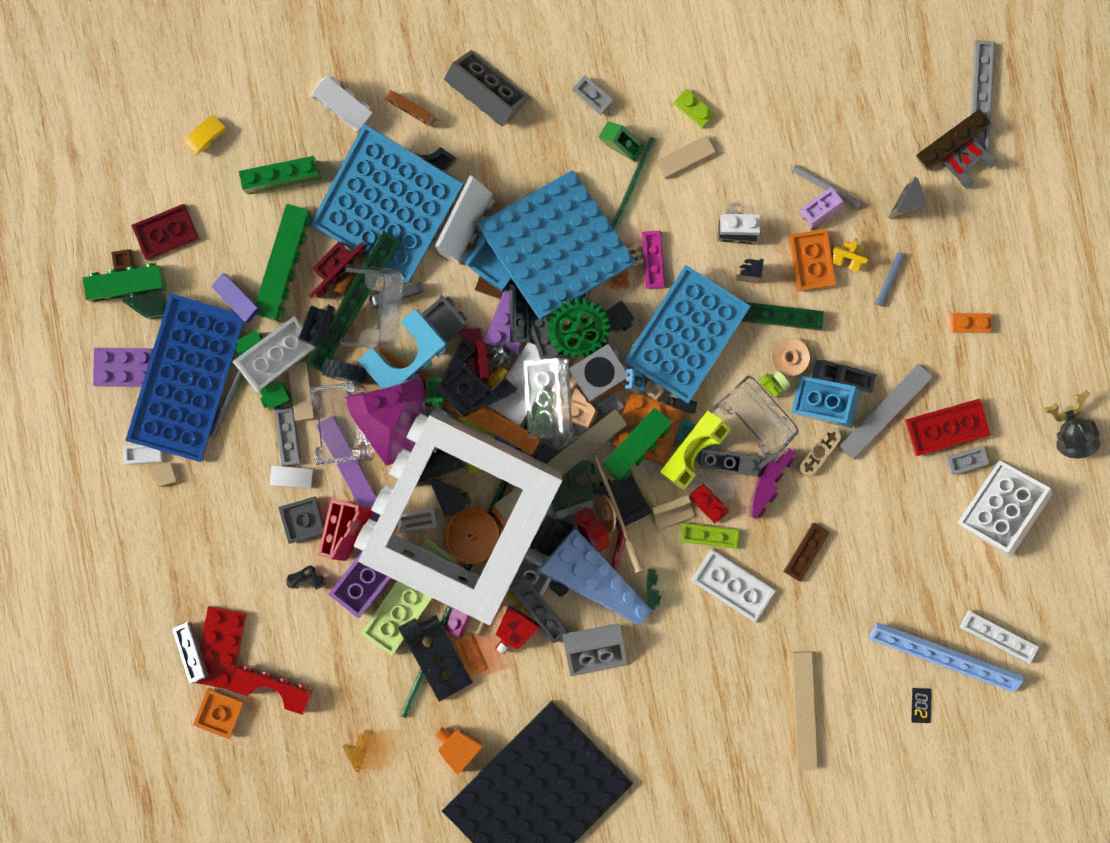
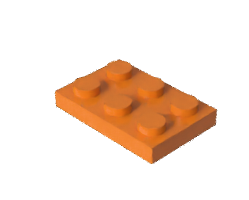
(812, 260)

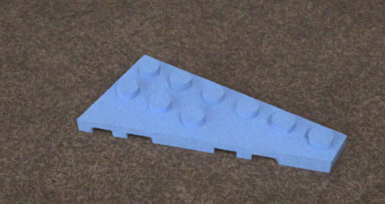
(590, 575)

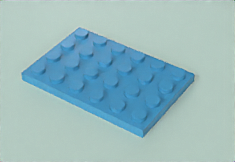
(686, 334)

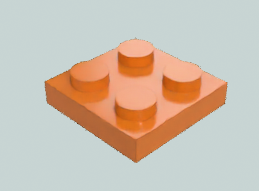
(218, 713)

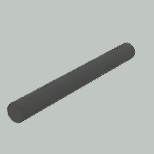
(226, 403)

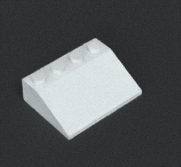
(462, 223)
(1005, 508)

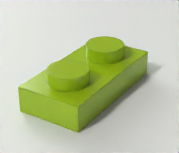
(694, 108)

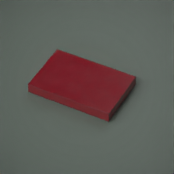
(165, 232)

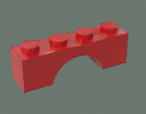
(294, 696)

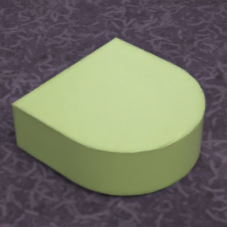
(781, 381)

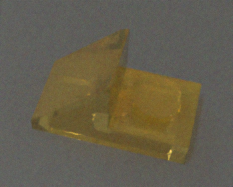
(357, 755)

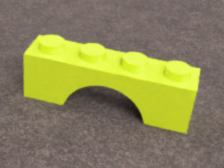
(707, 432)

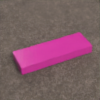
(653, 259)

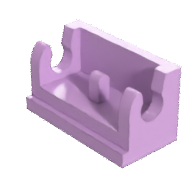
(821, 208)

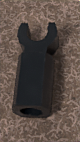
(680, 404)

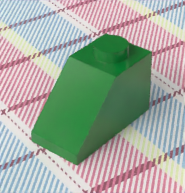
(621, 140)

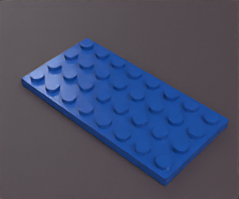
(185, 378)

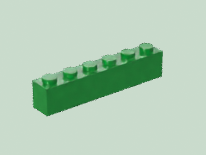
(282, 262)

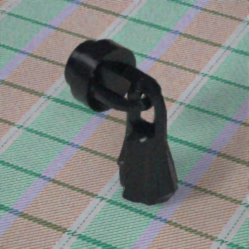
(296, 579)

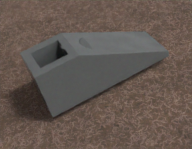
(730, 463)

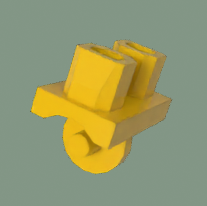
(857, 258)

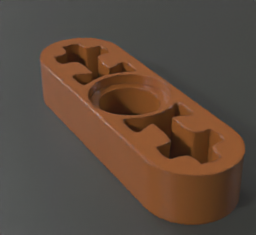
(411, 108)

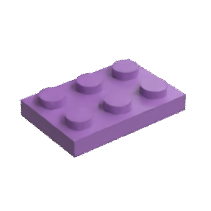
(120, 366)

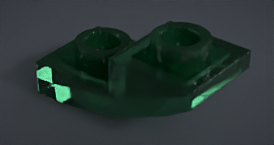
(652, 594)

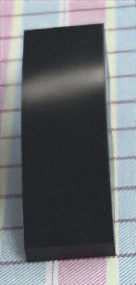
(844, 374)

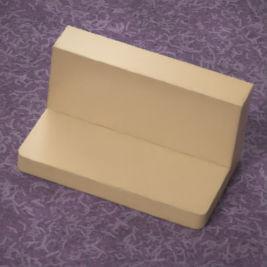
(672, 512)

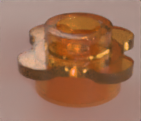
(624, 283)

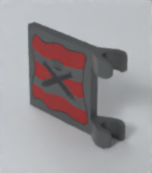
(965, 158)

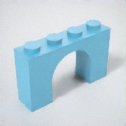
(429, 344)

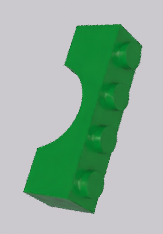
(273, 394)

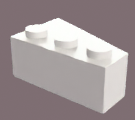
(341, 102)

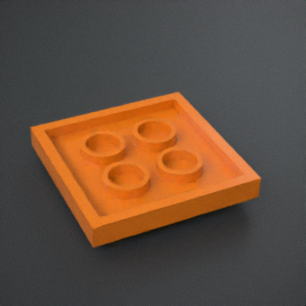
(635, 411)

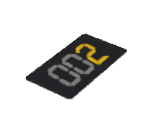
(921, 705)

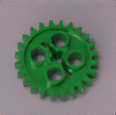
(583, 342)

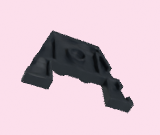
(465, 389)

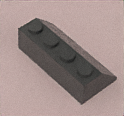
(486, 87)

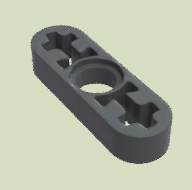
(408, 291)

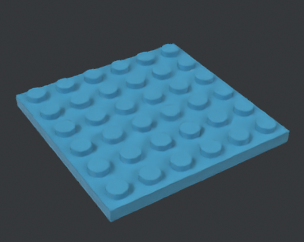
(388, 191)
(556, 244)

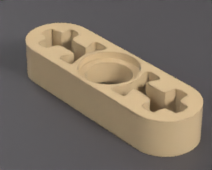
(807, 460)

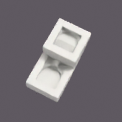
(291, 476)

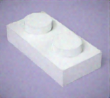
(739, 224)

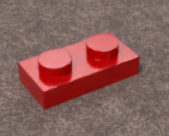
(708, 503)

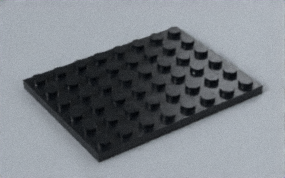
(539, 786)

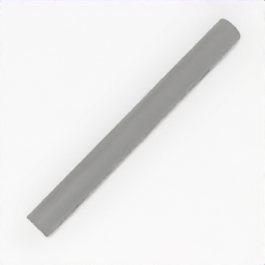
(824, 185)

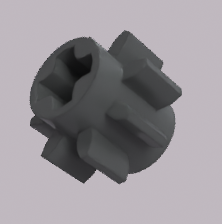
(500, 355)

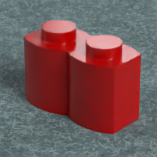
(592, 529)

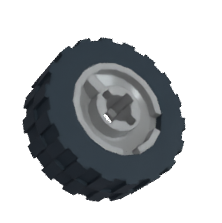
(343, 371)

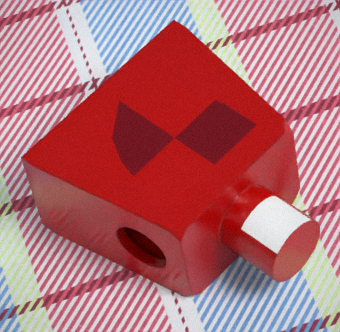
(514, 630)

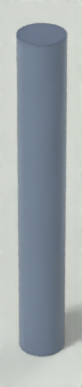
(890, 278)

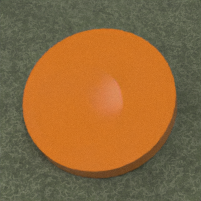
(472, 536)

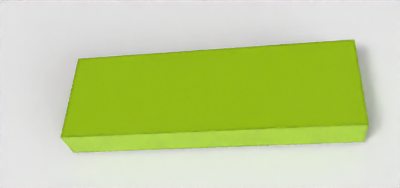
(709, 535)

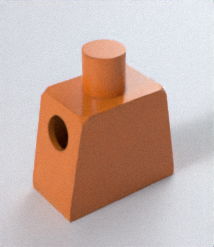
(457, 748)

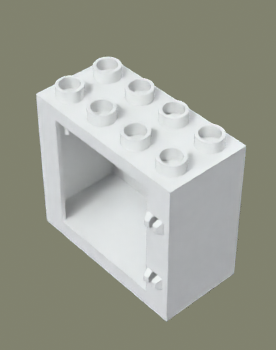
(434, 574)

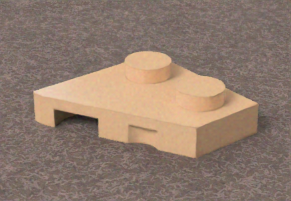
(582, 411)

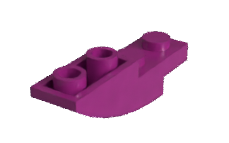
(764, 489)

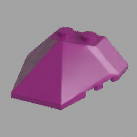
(388, 416)

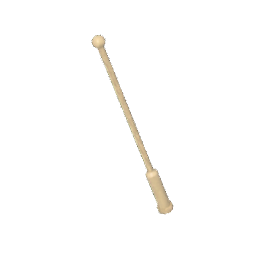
(629, 543)

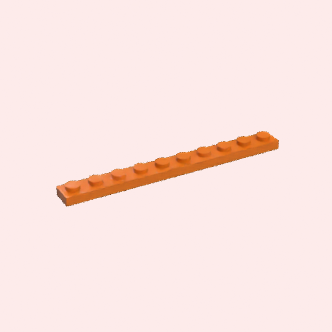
(484, 417)

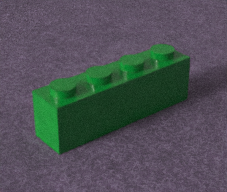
(279, 174)
(121, 283)
(636, 444)

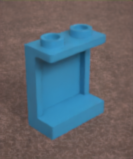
(487, 265)

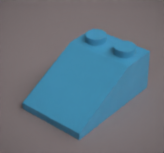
(826, 401)

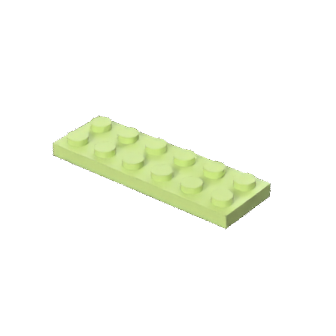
(398, 608)

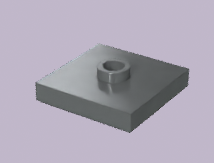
(302, 519)

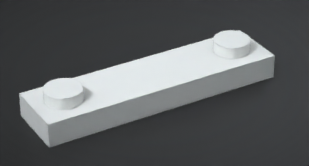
(999, 637)

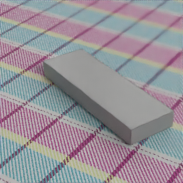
(287, 436)

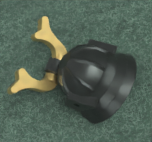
(1077, 435)

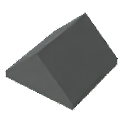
(909, 201)

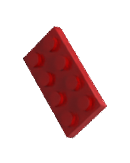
(947, 427)
(221, 645)

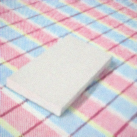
(273, 355)
(514, 406)
(733, 585)

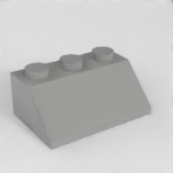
(594, 649)

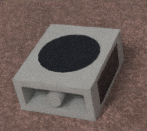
(599, 372)

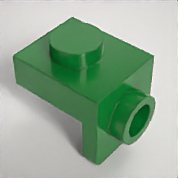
(431, 394)

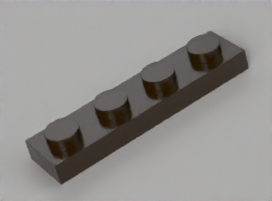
(953, 139)

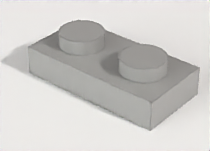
(592, 95)
(967, 460)

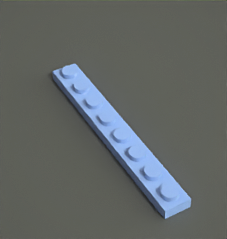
(946, 657)

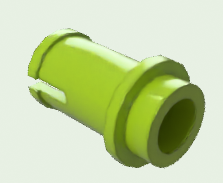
(771, 386)

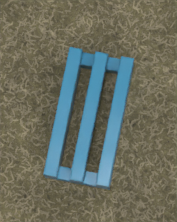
(632, 382)

